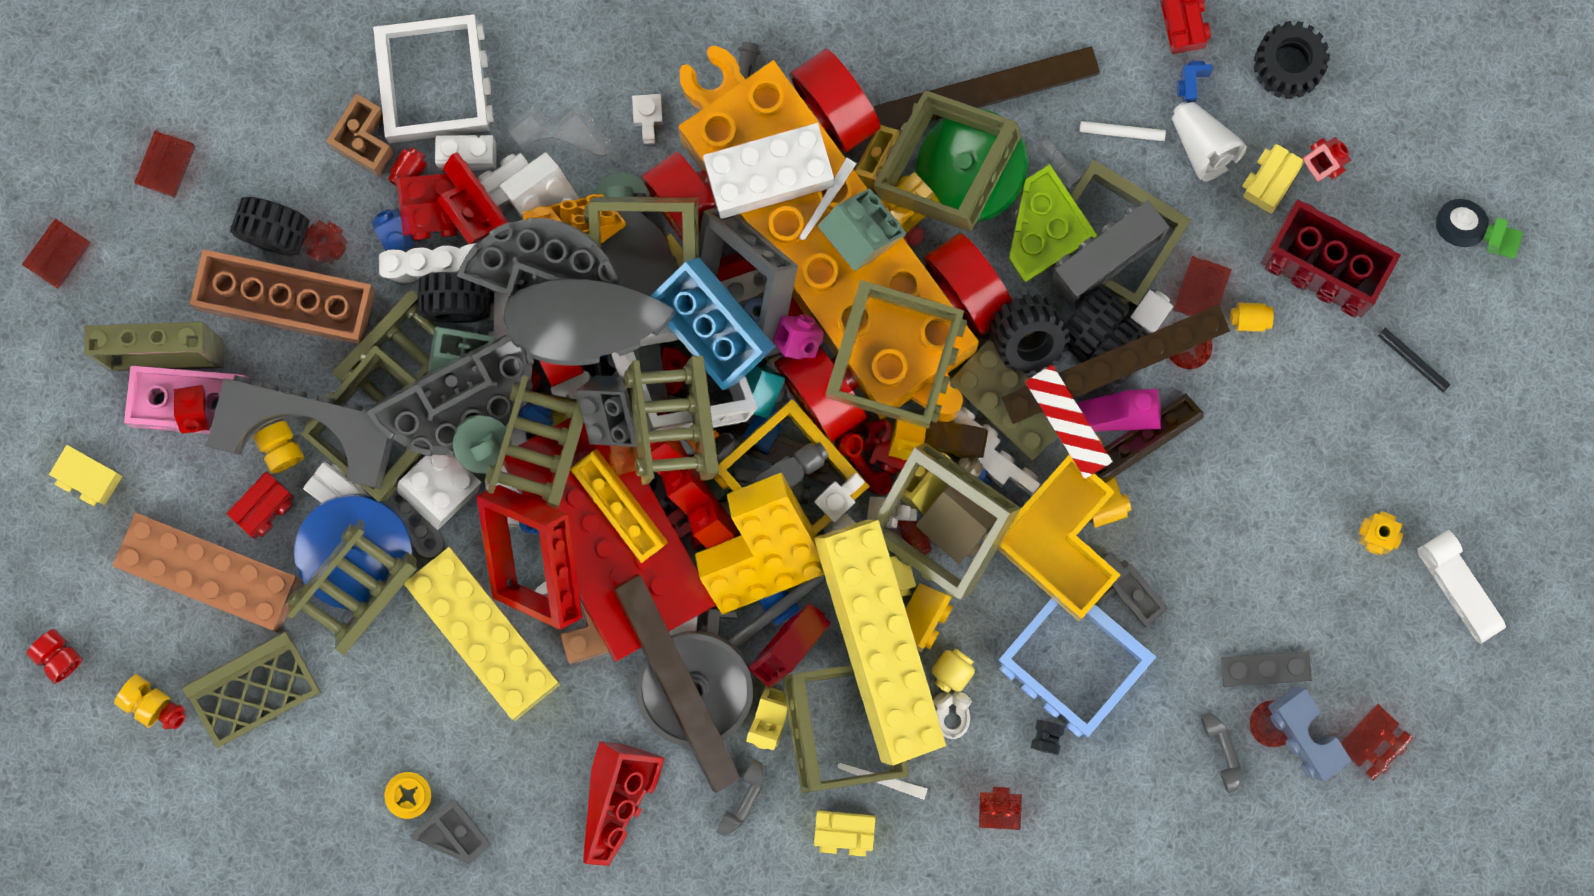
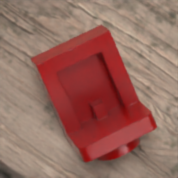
(190, 409)

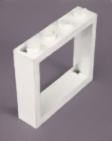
(482, 87)
(722, 414)

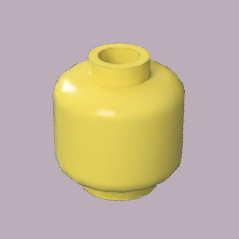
(953, 670)

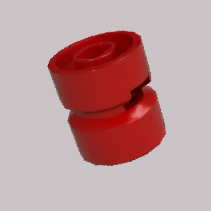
(52, 653)

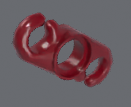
(874, 429)

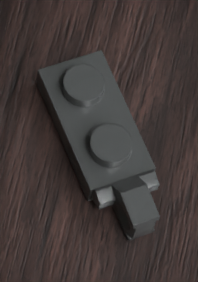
(1136, 592)

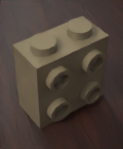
(956, 524)

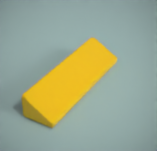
(619, 505)

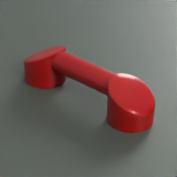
(852, 446)

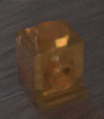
(623, 459)

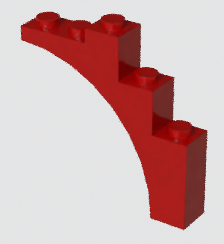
(706, 515)

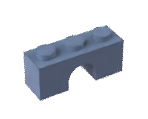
(1293, 715)

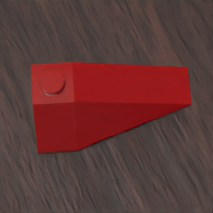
(616, 788)

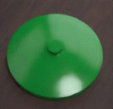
(953, 158)

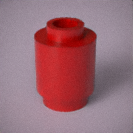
(407, 164)

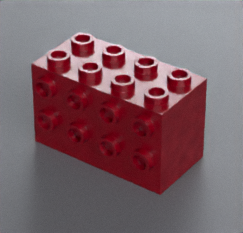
(1330, 259)

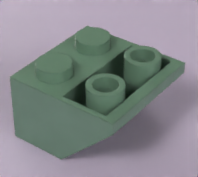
(861, 229)
(453, 343)

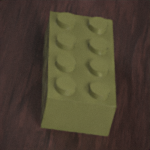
(984, 382)

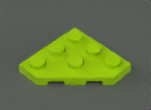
(1046, 225)

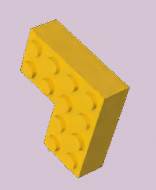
(1046, 540)
(769, 555)

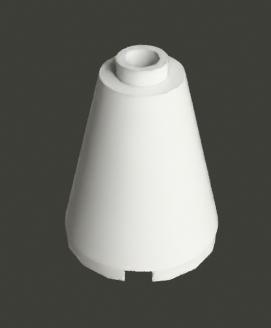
(1206, 141)

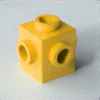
(1373, 540)

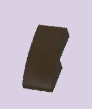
(957, 439)

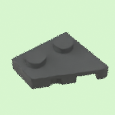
(453, 833)

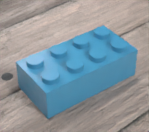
(713, 323)

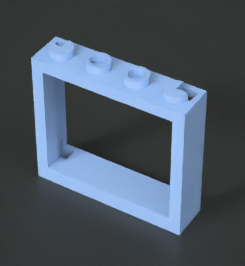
(1053, 705)

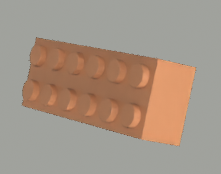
(282, 297)
(206, 572)

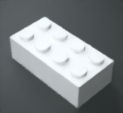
(769, 170)

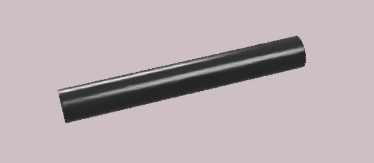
(1414, 360)

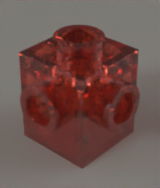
(331, 249)
(1000, 809)

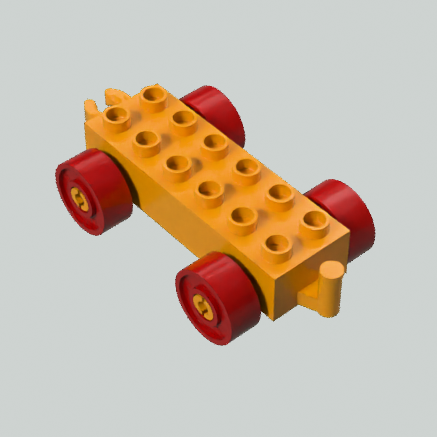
(894, 346)

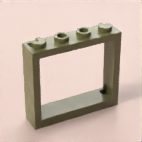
(986, 179)
(1133, 194)
(687, 206)
(910, 302)
(154, 345)
(350, 384)
(972, 488)
(804, 739)

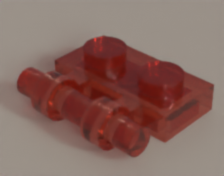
(1369, 735)

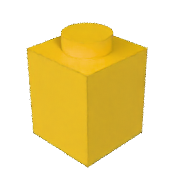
(905, 438)

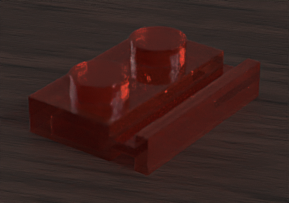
(164, 164)
(56, 253)
(1201, 286)

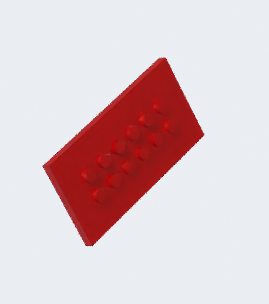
(606, 559)

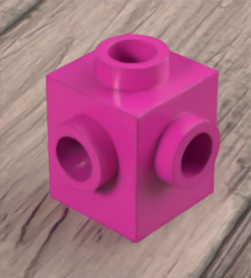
(798, 336)

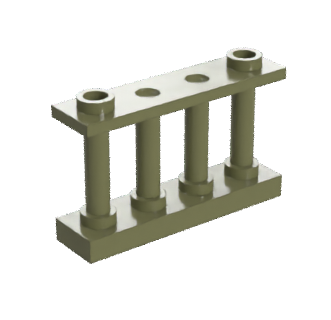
(390, 329)
(696, 403)
(558, 464)
(362, 611)

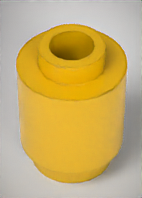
(1252, 317)

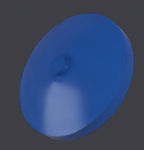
(322, 534)

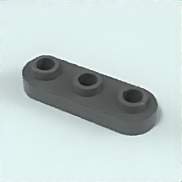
(420, 533)

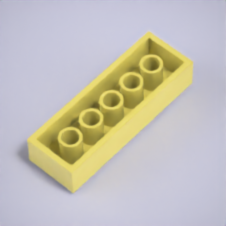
(482, 634)

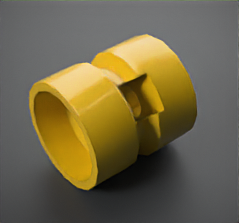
(279, 449)
(140, 699)

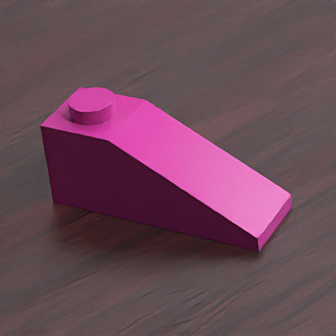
(1123, 411)

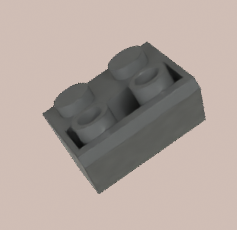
(607, 411)

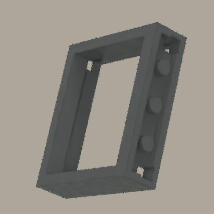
(760, 253)

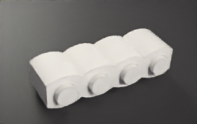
(417, 262)

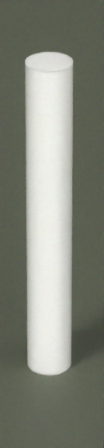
(1122, 131)

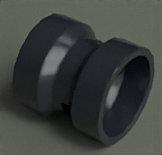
(1044, 743)

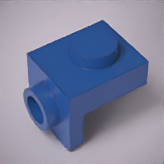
(1188, 85)
(390, 232)
(537, 414)

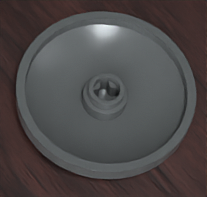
(719, 677)

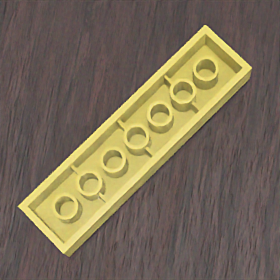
(880, 642)

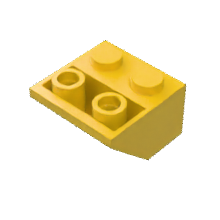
(924, 612)

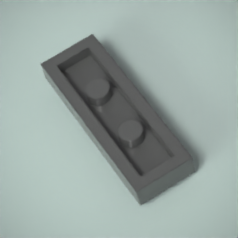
(1266, 669)

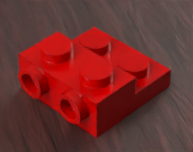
(421, 210)

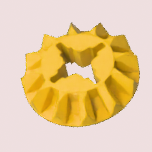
(394, 793)

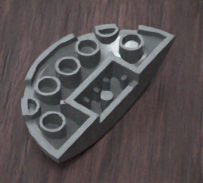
(535, 253)
(640, 254)
(582, 320)
(433, 406)

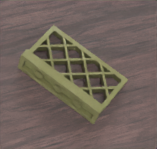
(240, 666)

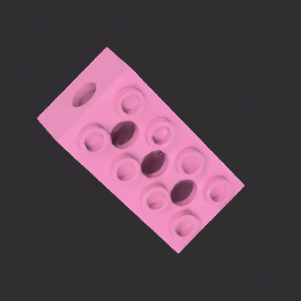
(149, 382)

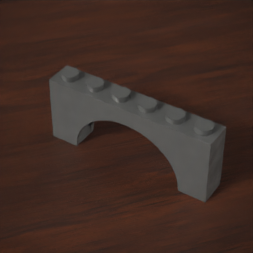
(248, 407)

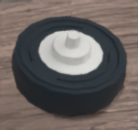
(1462, 223)

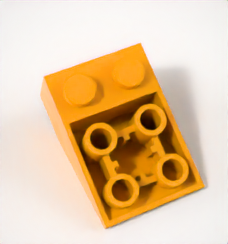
(573, 214)

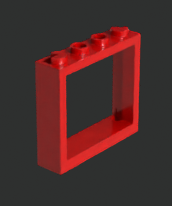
(563, 600)

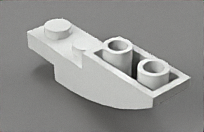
(999, 465)

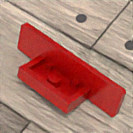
(469, 203)

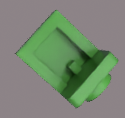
(1502, 239)

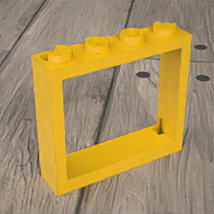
(811, 431)

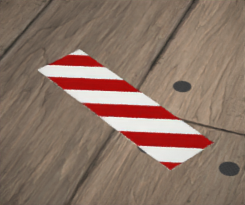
(1068, 421)

